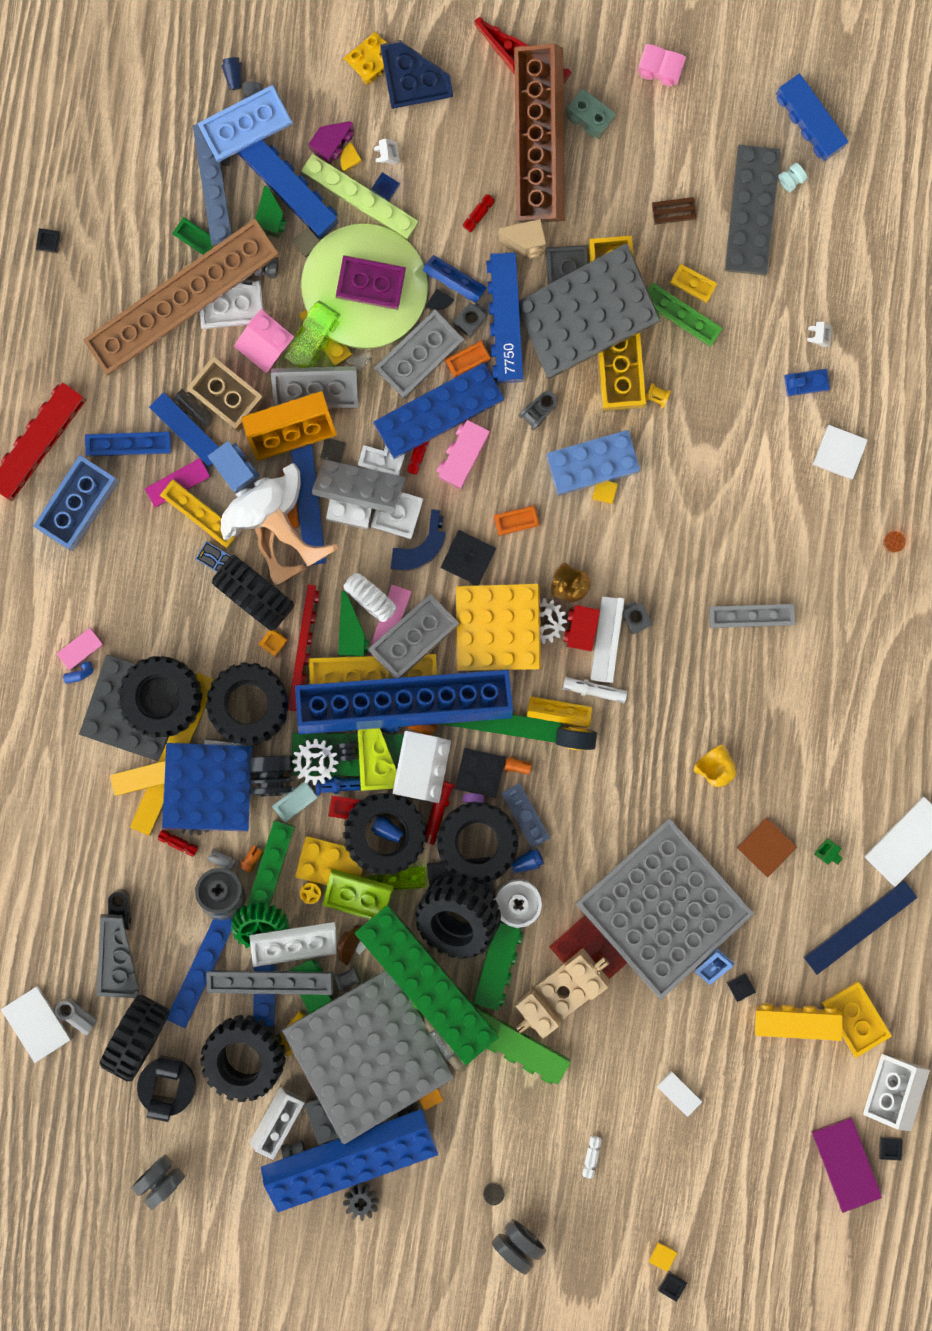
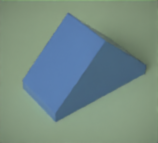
(714, 966)

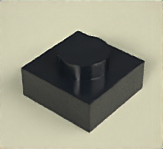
(741, 987)

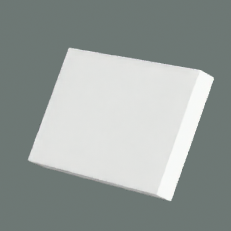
(234, 307)
(36, 1024)

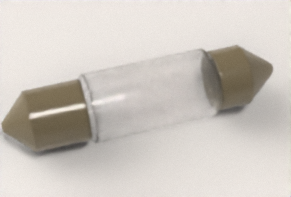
(444, 1048)

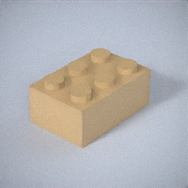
(225, 393)

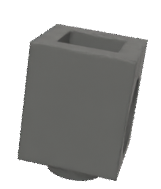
(470, 328)
(642, 624)

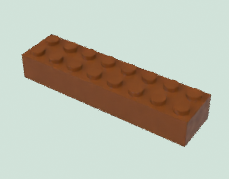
(539, 133)

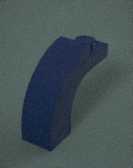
(422, 555)

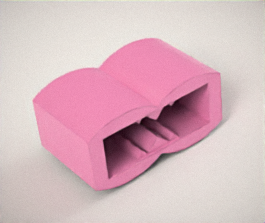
(661, 65)

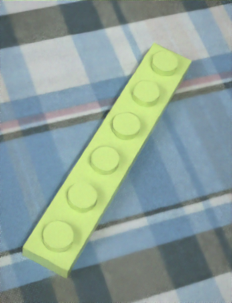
(359, 196)

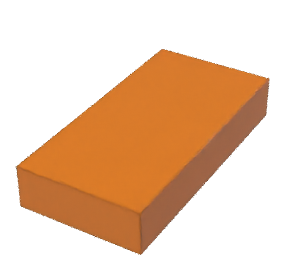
(468, 359)
(516, 520)

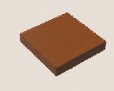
(766, 847)

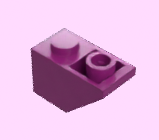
(330, 139)

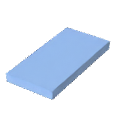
(245, 123)

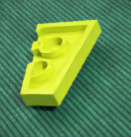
(375, 761)

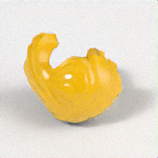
(717, 766)

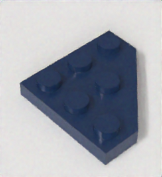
(412, 76)

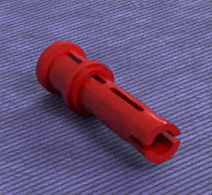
(438, 811)

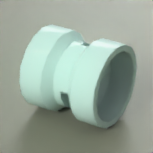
(792, 177)

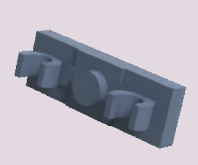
(525, 815)

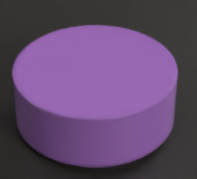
(467, 798)

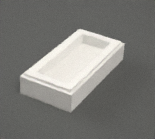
(679, 1094)

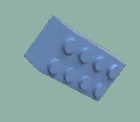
(592, 463)
(76, 503)

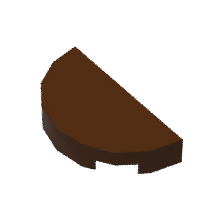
(347, 945)

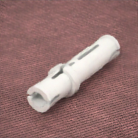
(597, 690)

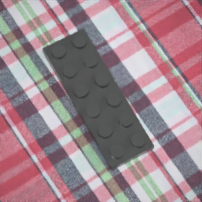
(752, 210)

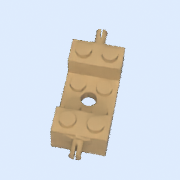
(546, 1008)

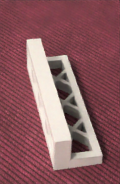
(607, 639)

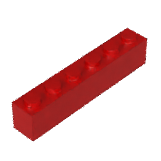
(38, 439)

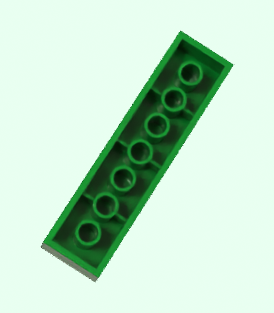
(427, 984)

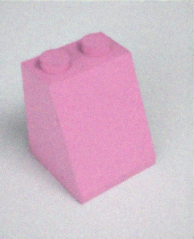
(264, 341)

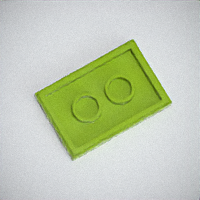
(356, 894)

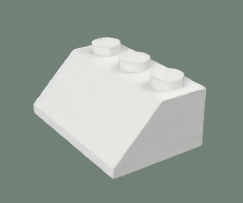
(421, 767)
(896, 1092)

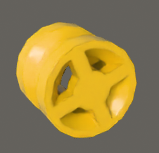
(309, 896)

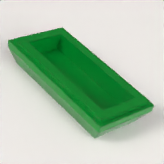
(193, 236)

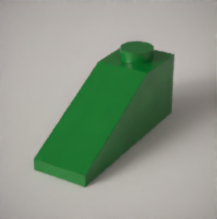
(351, 633)

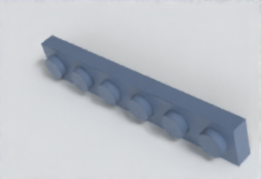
(213, 190)

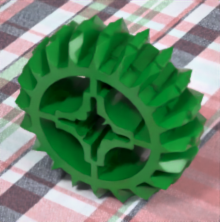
(256, 920)

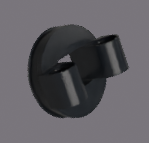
(159, 1106)

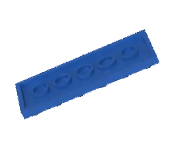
(438, 411)

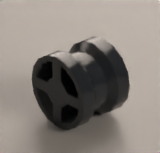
(347, 751)

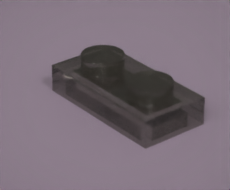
(199, 414)

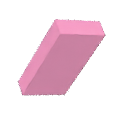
(80, 649)

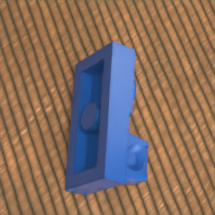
(806, 382)

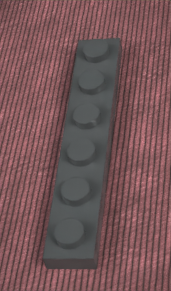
(270, 982)

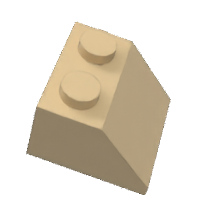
(524, 239)

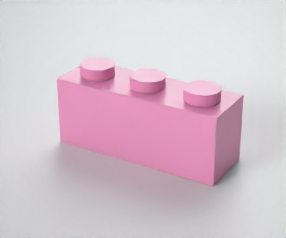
(463, 454)

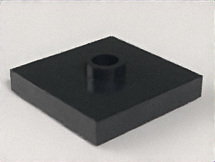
(468, 558)

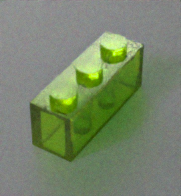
(313, 335)

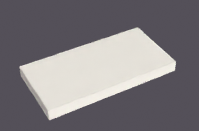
(904, 843)
(293, 944)

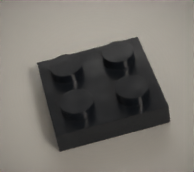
(480, 772)

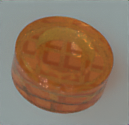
(894, 541)

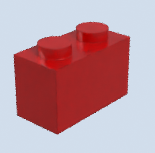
(582, 628)

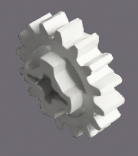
(556, 626)
(304, 772)

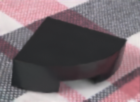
(439, 301)

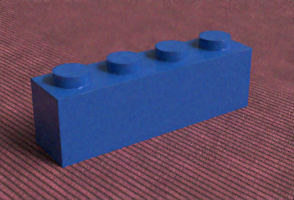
(811, 117)

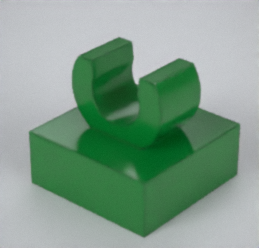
(829, 852)

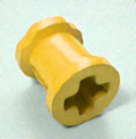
(657, 395)

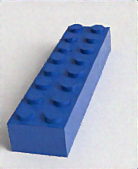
(340, 1165)

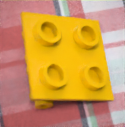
(367, 58)

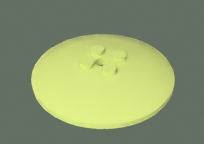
(364, 324)

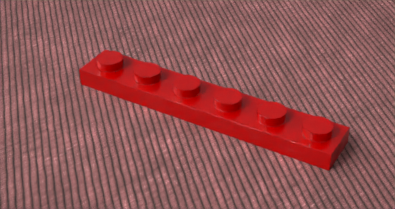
(305, 639)

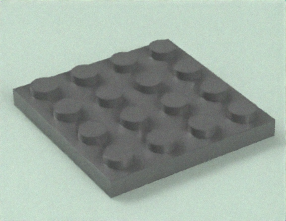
(104, 718)

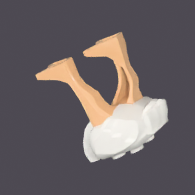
(266, 512)

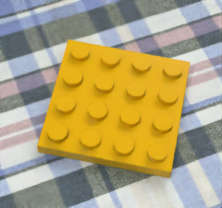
(498, 627)

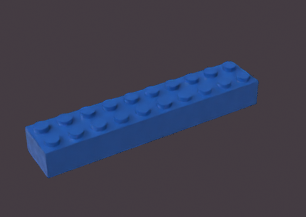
(403, 702)

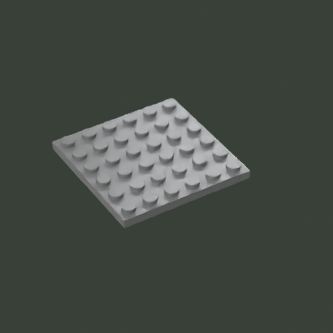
(664, 908)
(367, 1055)

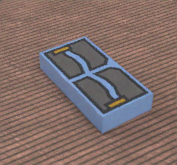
(212, 556)

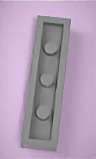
(751, 616)

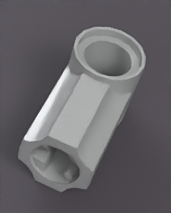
(78, 1017)

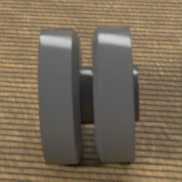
(226, 884)
(160, 1184)
(519, 1246)

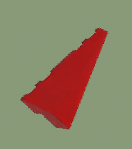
(505, 44)

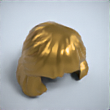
(570, 583)

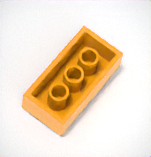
(288, 426)

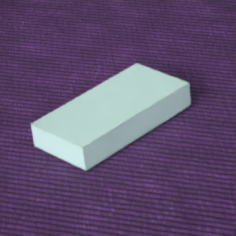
(295, 801)

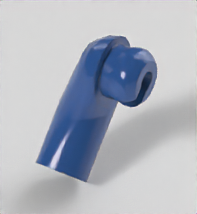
(78, 676)

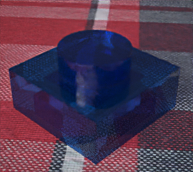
(385, 187)

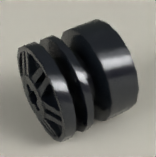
(270, 775)

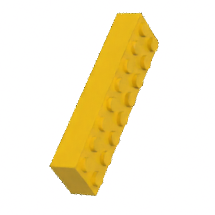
(621, 365)

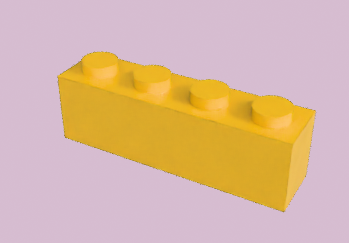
(798, 1022)

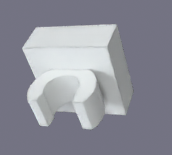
(388, 151)
(822, 334)

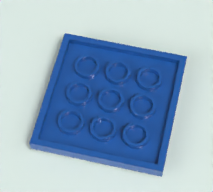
(206, 787)

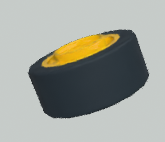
(576, 738)

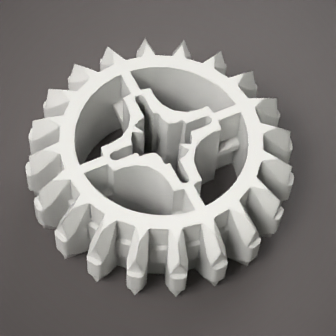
(369, 597)

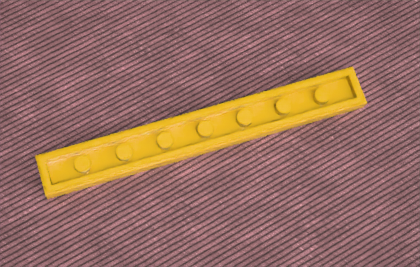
(153, 797)

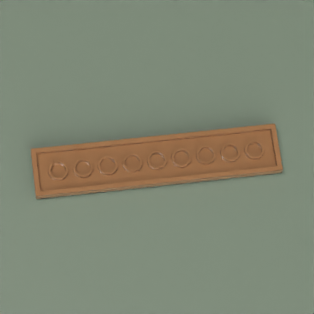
(181, 297)

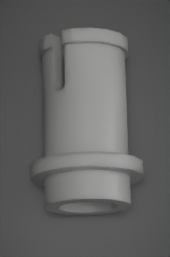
(222, 860)

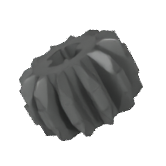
(353, 1198)

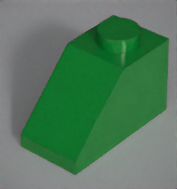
(270, 214)

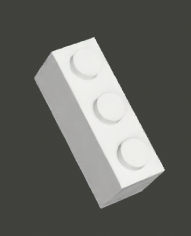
(276, 1123)

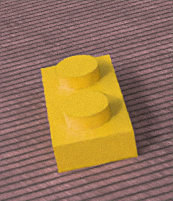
(693, 283)

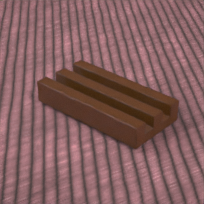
(691, 208)

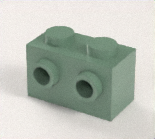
(590, 114)

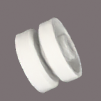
(525, 913)

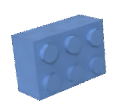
(232, 466)

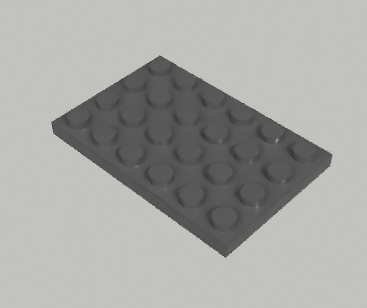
(588, 311)

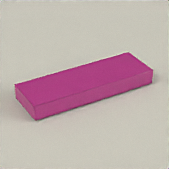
(187, 477)

